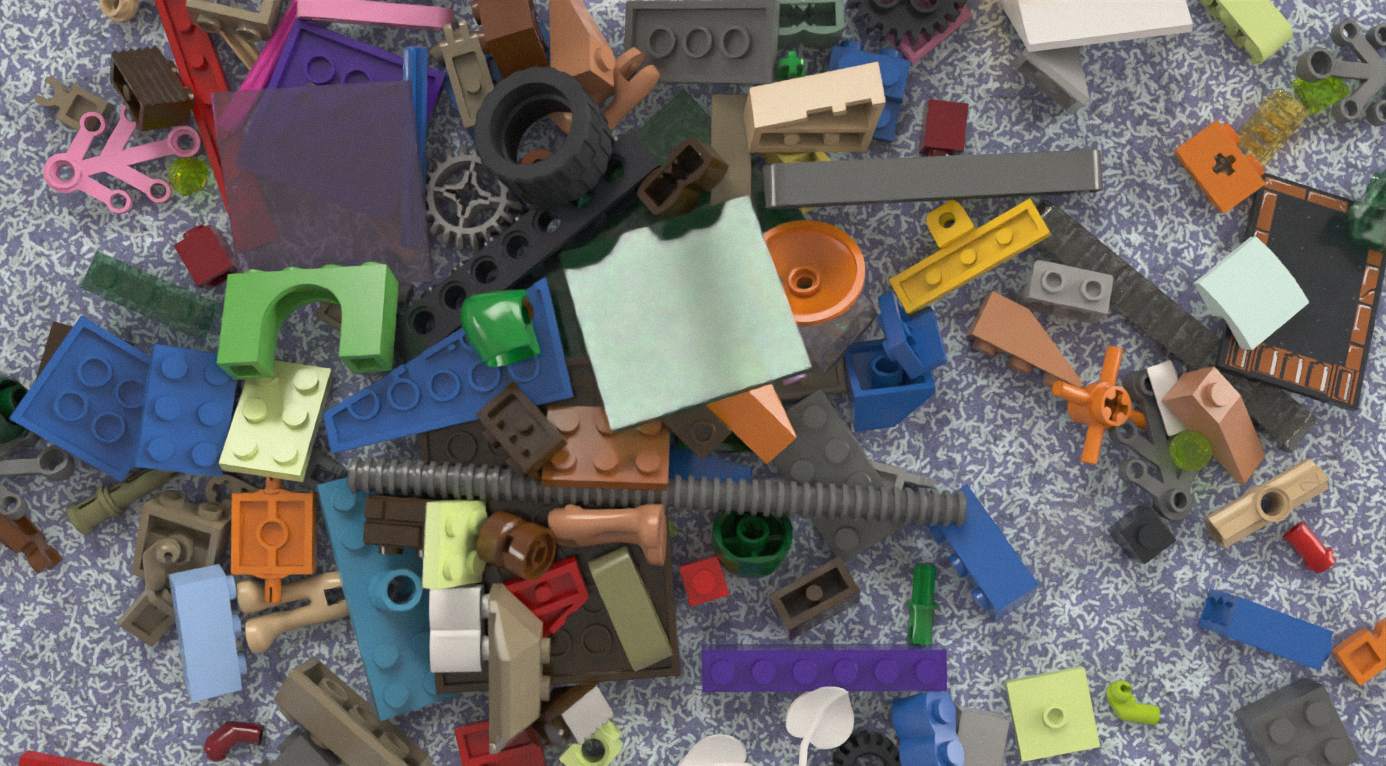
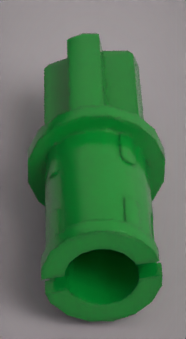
(790, 67)
(922, 605)

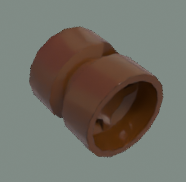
(516, 545)

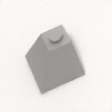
(1057, 74)

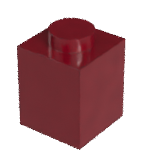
(943, 128)
(206, 256)

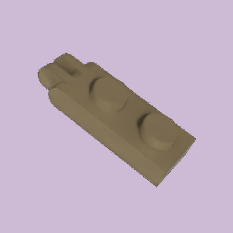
(467, 71)

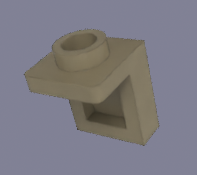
(149, 615)

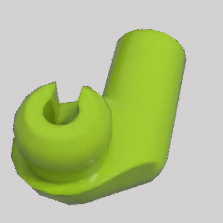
(1126, 706)

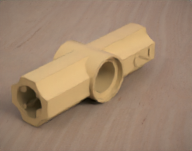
(1286, 493)

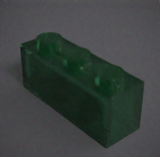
(150, 295)

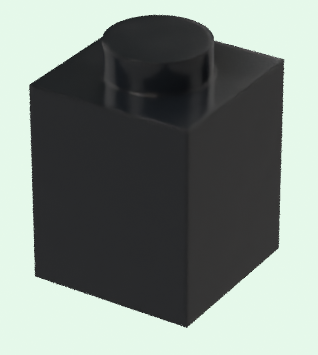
(1141, 534)

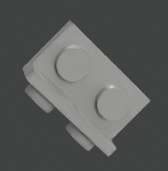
(1067, 292)

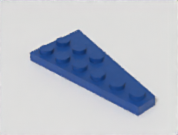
(450, 386)

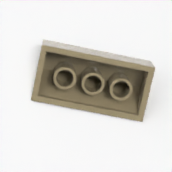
(344, 720)

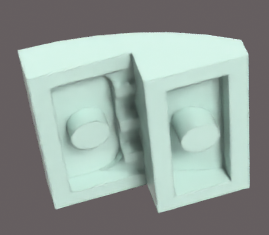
(1251, 293)

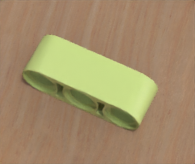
(1252, 25)

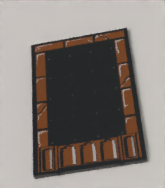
(1329, 340)

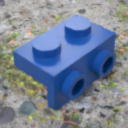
(911, 339)

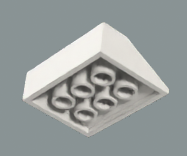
(1087, 22)

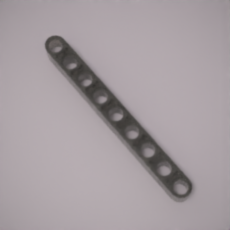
(1169, 325)

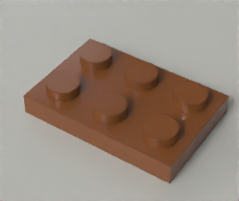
(603, 459)

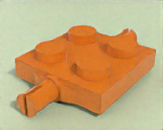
(273, 535)

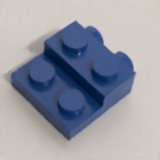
(893, 75)

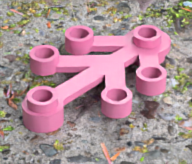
(115, 160)

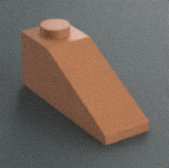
(580, 46)
(1214, 408)

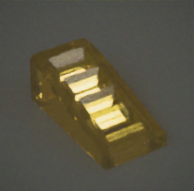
(1286, 106)

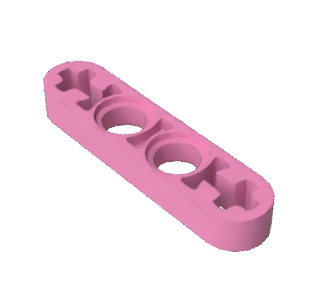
(376, 14)

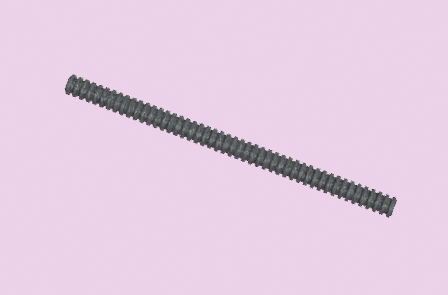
(681, 493)

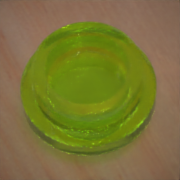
(188, 175)
(1190, 450)

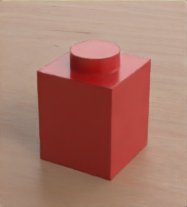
(703, 579)

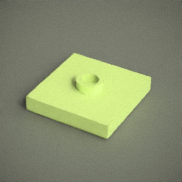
(1052, 713)

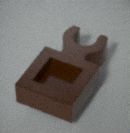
(25, 537)

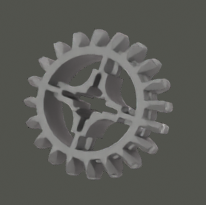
(466, 215)

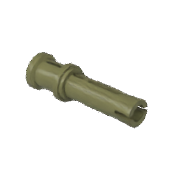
(112, 500)

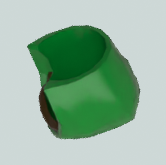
(500, 327)

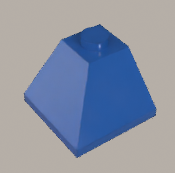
(881, 390)

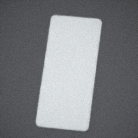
(1162, 380)

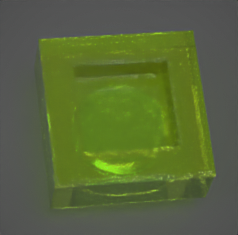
(1320, 94)

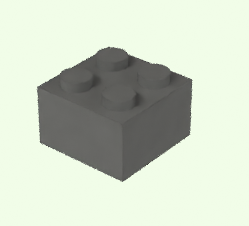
(1297, 728)

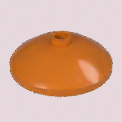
(820, 258)

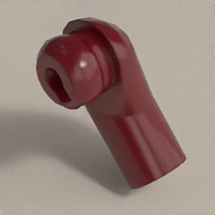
(228, 735)

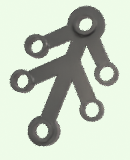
(1371, 70)
(1155, 452)
(42, 465)

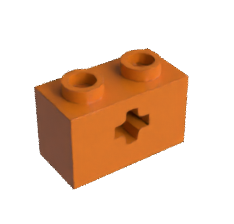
(1220, 188)

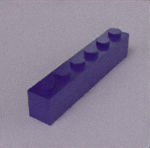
(823, 665)

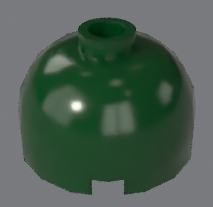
(751, 544)

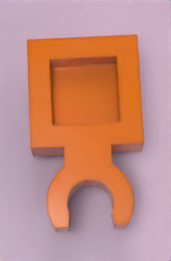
(1363, 653)

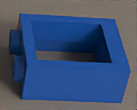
(1266, 629)

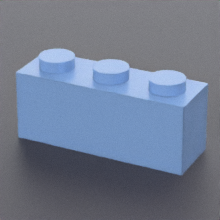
(207, 632)

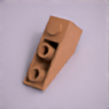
(1012, 328)

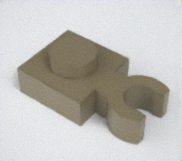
(75, 104)

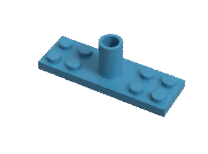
(389, 634)

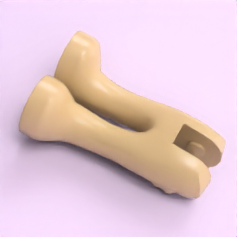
(265, 628)

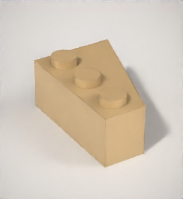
(816, 112)

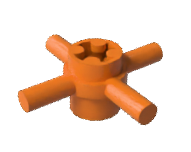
(1099, 405)

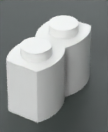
(458, 628)

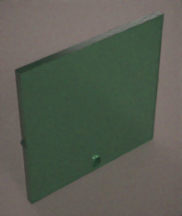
(683, 314)

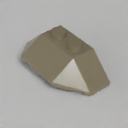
(514, 667)

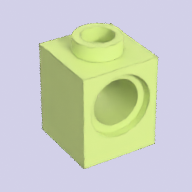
(577, 756)

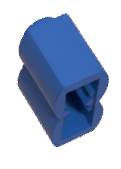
(927, 730)

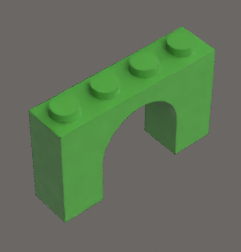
(262, 301)

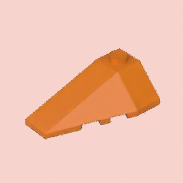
(757, 420)

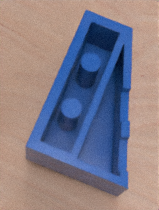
(986, 560)

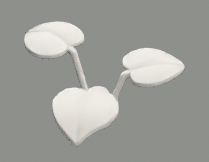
(816, 716)

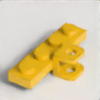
(966, 251)

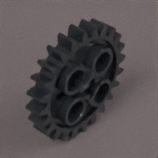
(906, 17)

